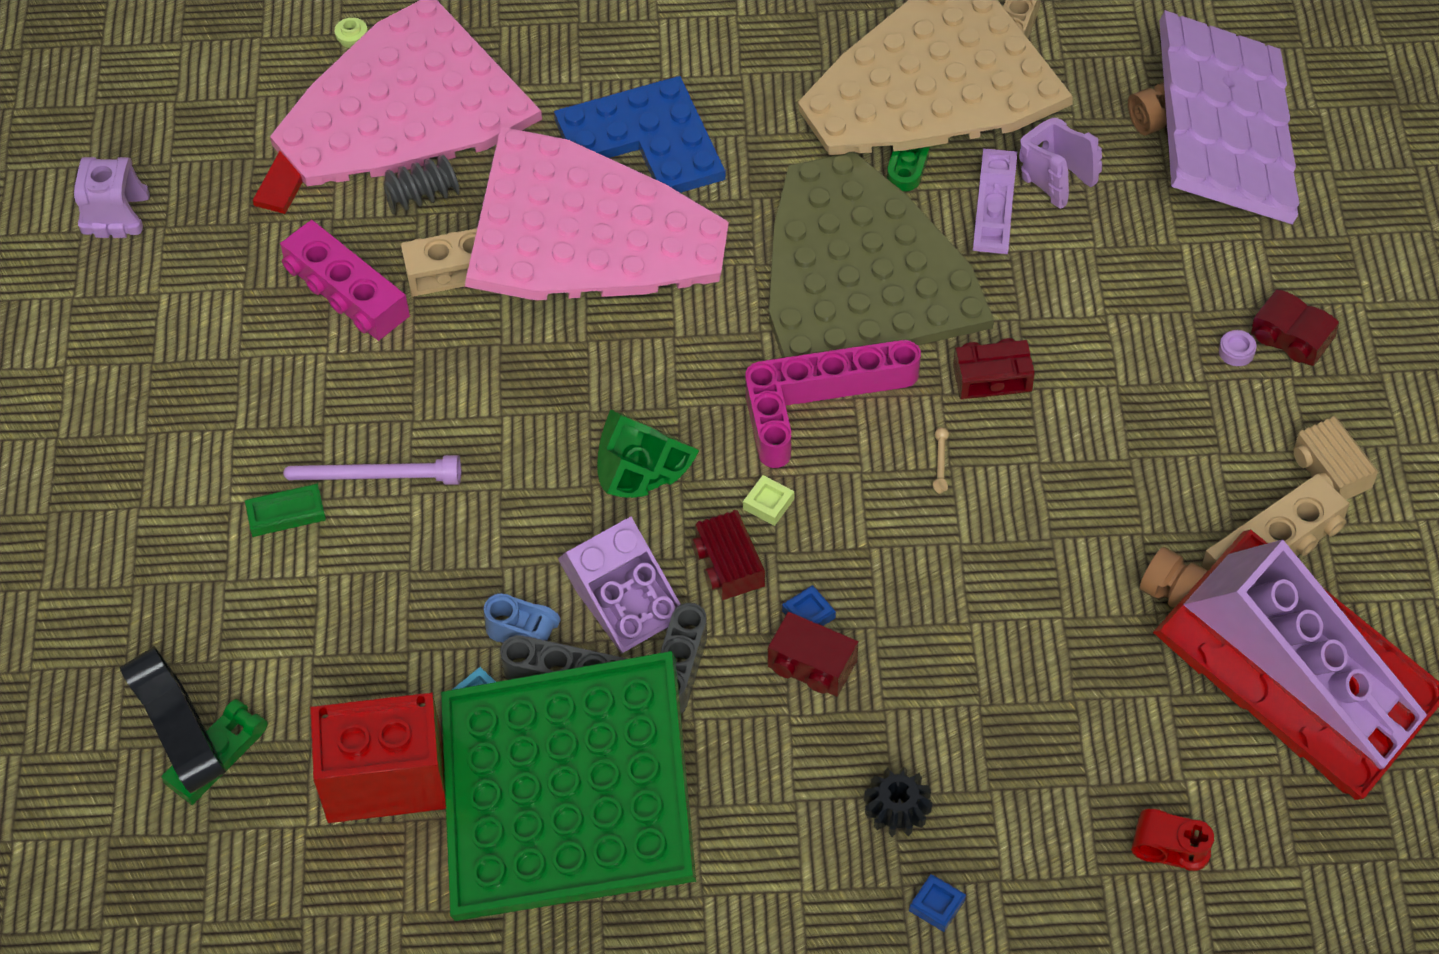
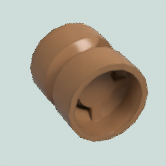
(1148, 110)
(1170, 577)

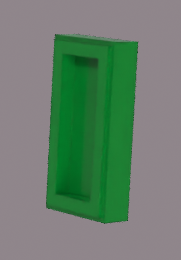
(285, 510)

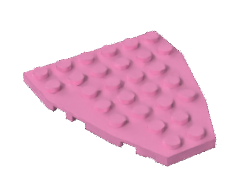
(401, 97)
(585, 224)

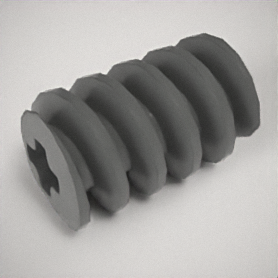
(419, 183)

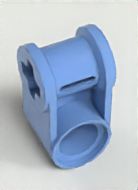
(523, 618)

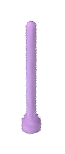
(443, 470)

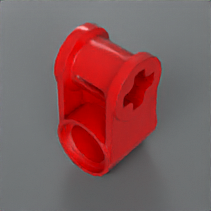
(1168, 838)

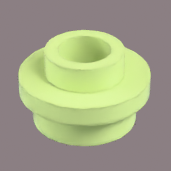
(350, 31)

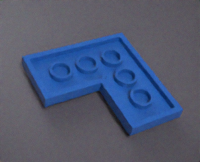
(650, 119)

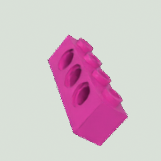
(344, 280)

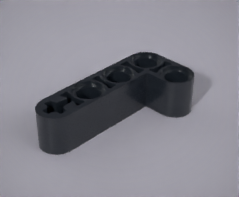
(174, 719)

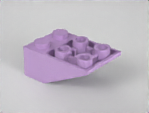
(621, 584)

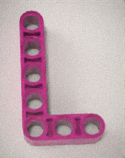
(808, 378)

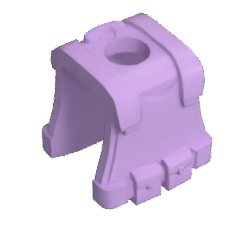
(1060, 151)
(103, 196)

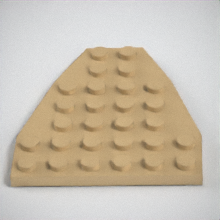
(931, 77)

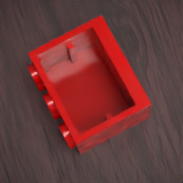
(378, 757)

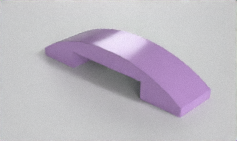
(995, 201)

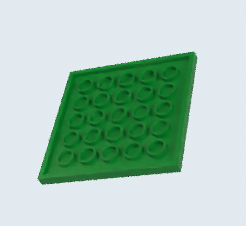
(566, 787)

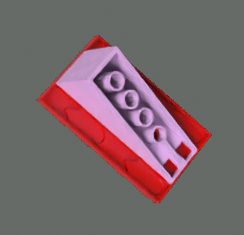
(1301, 663)

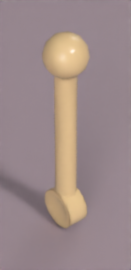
(940, 484)

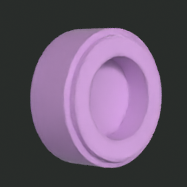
(1237, 348)

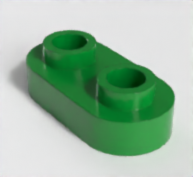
(907, 168)

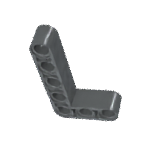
(543, 654)

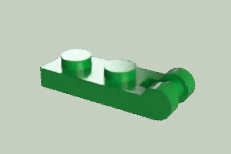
(226, 743)

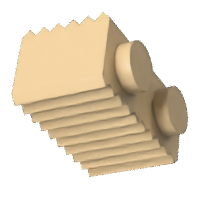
(1335, 457)

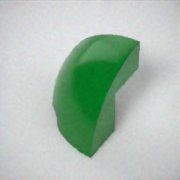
(639, 457)

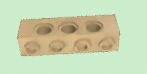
(438, 261)
(1283, 520)

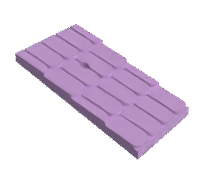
(1227, 118)

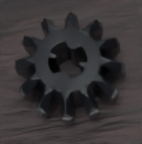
(898, 814)

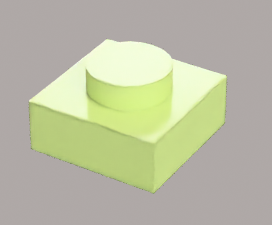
(768, 500)

